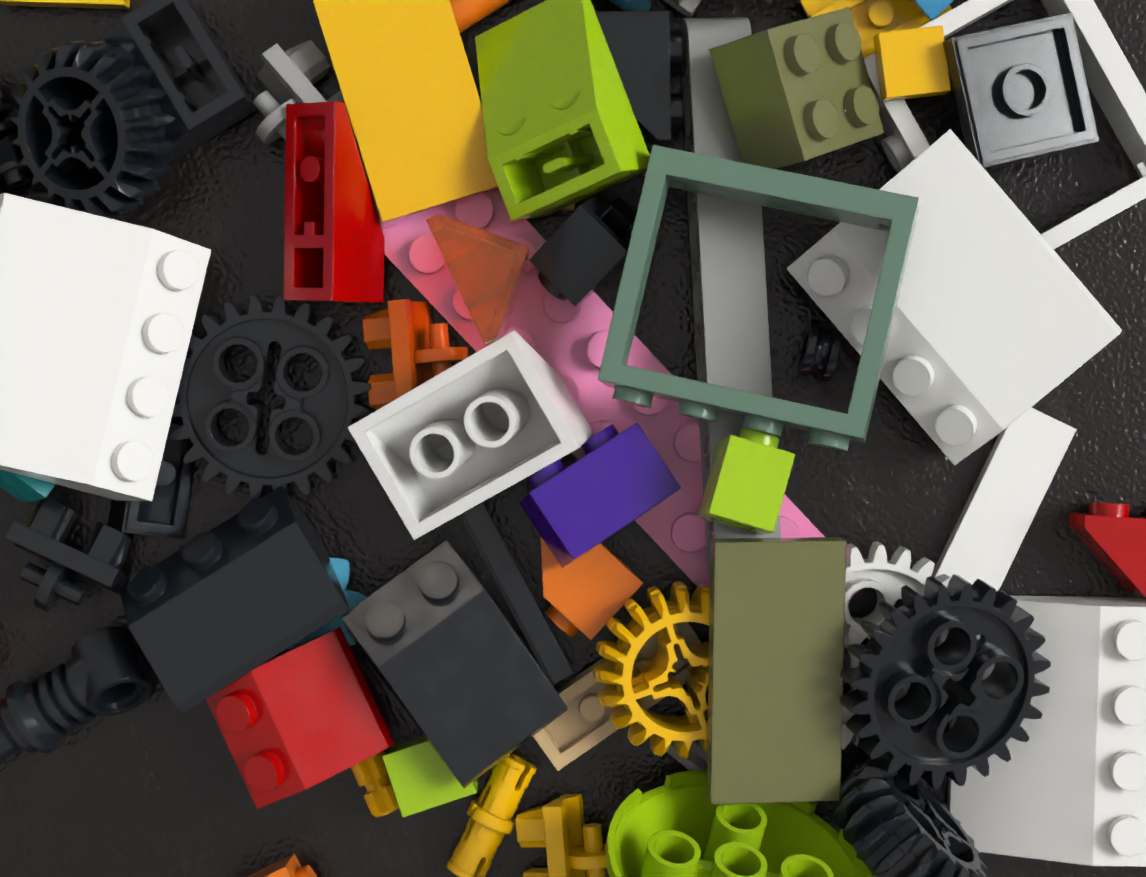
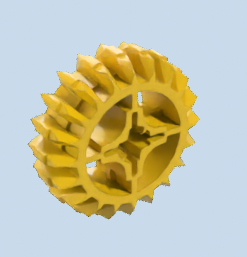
(654, 676)

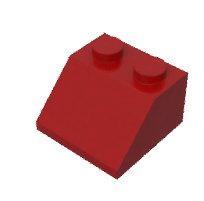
(300, 719)

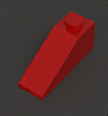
(329, 211)

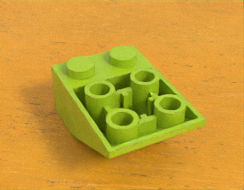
(555, 109)

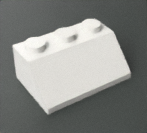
(470, 433)

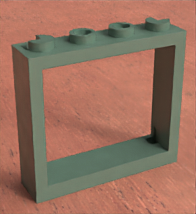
(779, 191)

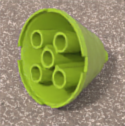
(683, 835)

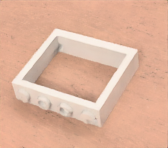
(1106, 75)

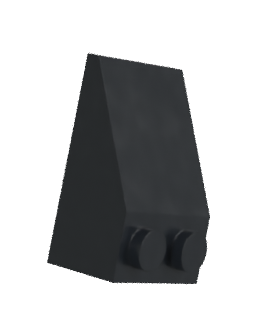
(454, 663)

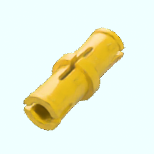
(491, 817)

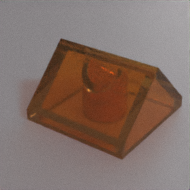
(485, 271)

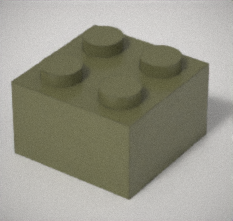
(797, 90)

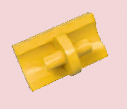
(569, 843)

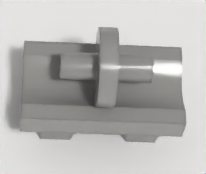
(289, 80)

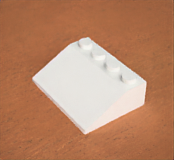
(982, 304)
(91, 345)
(1082, 774)

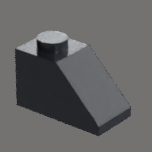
(587, 247)

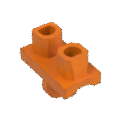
(417, 348)

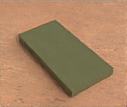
(775, 669)

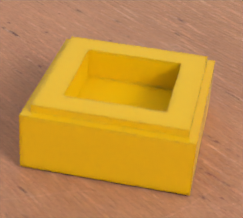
(911, 63)

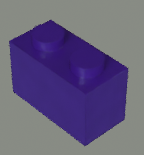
(598, 493)

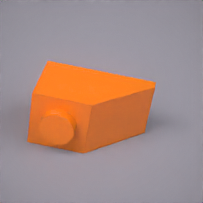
(586, 590)

